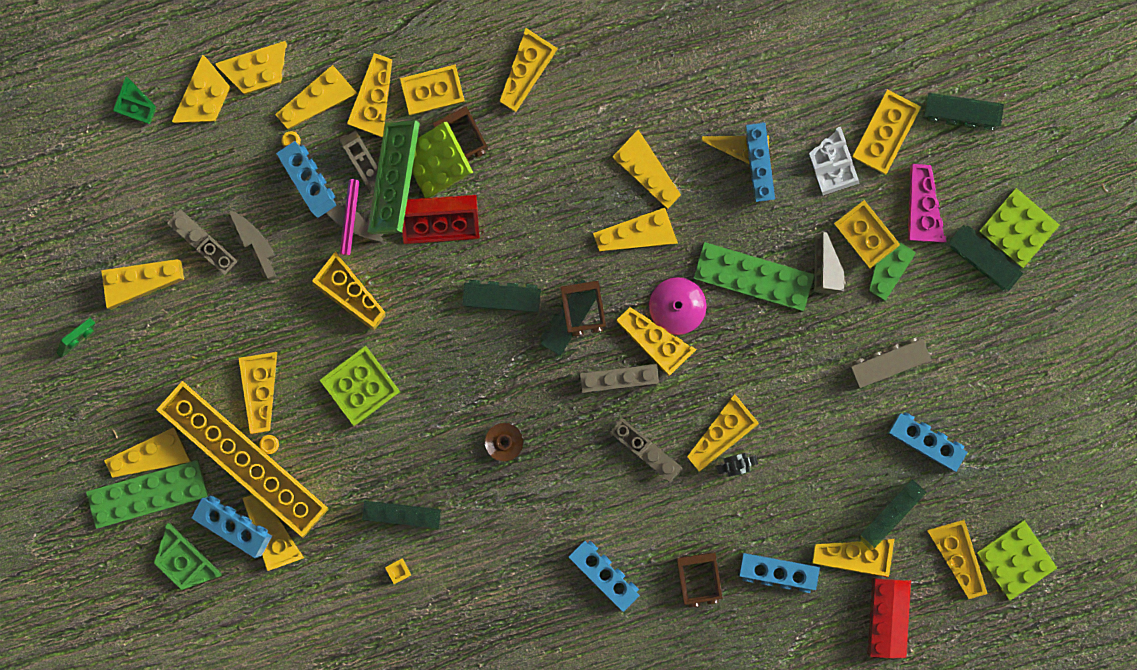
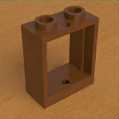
(458, 116)
(579, 288)
(694, 559)

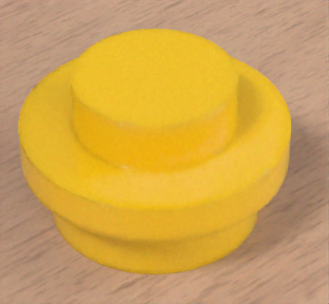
(290, 137)
(269, 444)

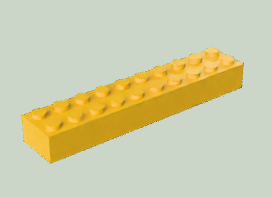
(242, 459)

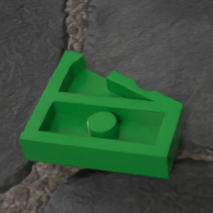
(134, 103)
(73, 338)

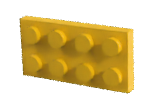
(886, 132)

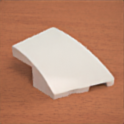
(833, 164)

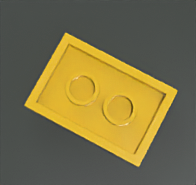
(432, 90)
(867, 234)

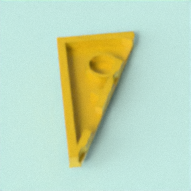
(732, 145)

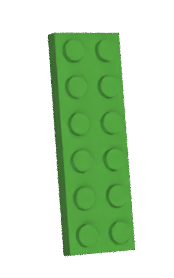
(393, 177)
(753, 276)
(147, 494)

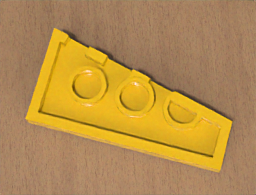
(258, 388)

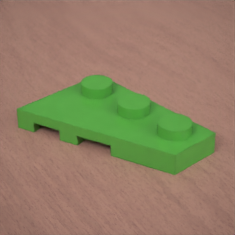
(889, 270)

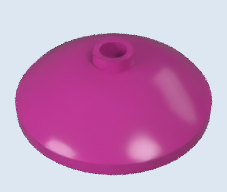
(663, 307)

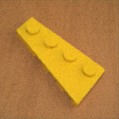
(527, 67)
(316, 98)
(371, 103)
(646, 169)
(640, 232)
(656, 342)
(724, 432)
(154, 453)
(281, 547)
(958, 552)
(855, 557)

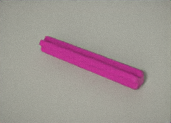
(349, 217)

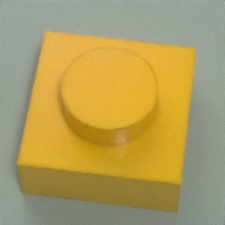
(398, 571)

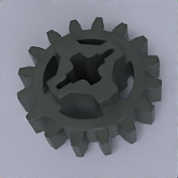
(736, 464)

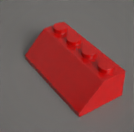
(441, 219)
(889, 618)

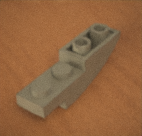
(360, 223)
(251, 236)
(202, 241)
(646, 450)

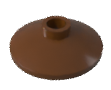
(494, 438)

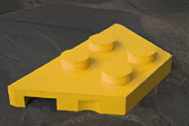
(256, 69)
(203, 95)

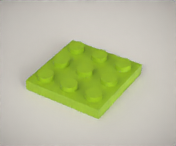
(439, 161)
(1019, 228)
(360, 385)
(1016, 560)

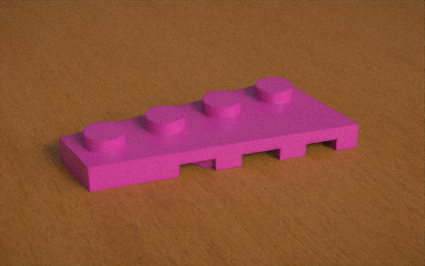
(924, 214)

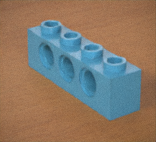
(290, 157)
(759, 161)
(899, 431)
(205, 516)
(809, 572)
(623, 599)

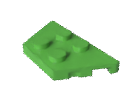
(183, 561)

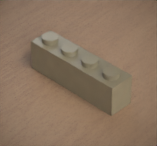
(890, 363)
(619, 378)

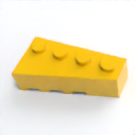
(132, 282)
(347, 291)

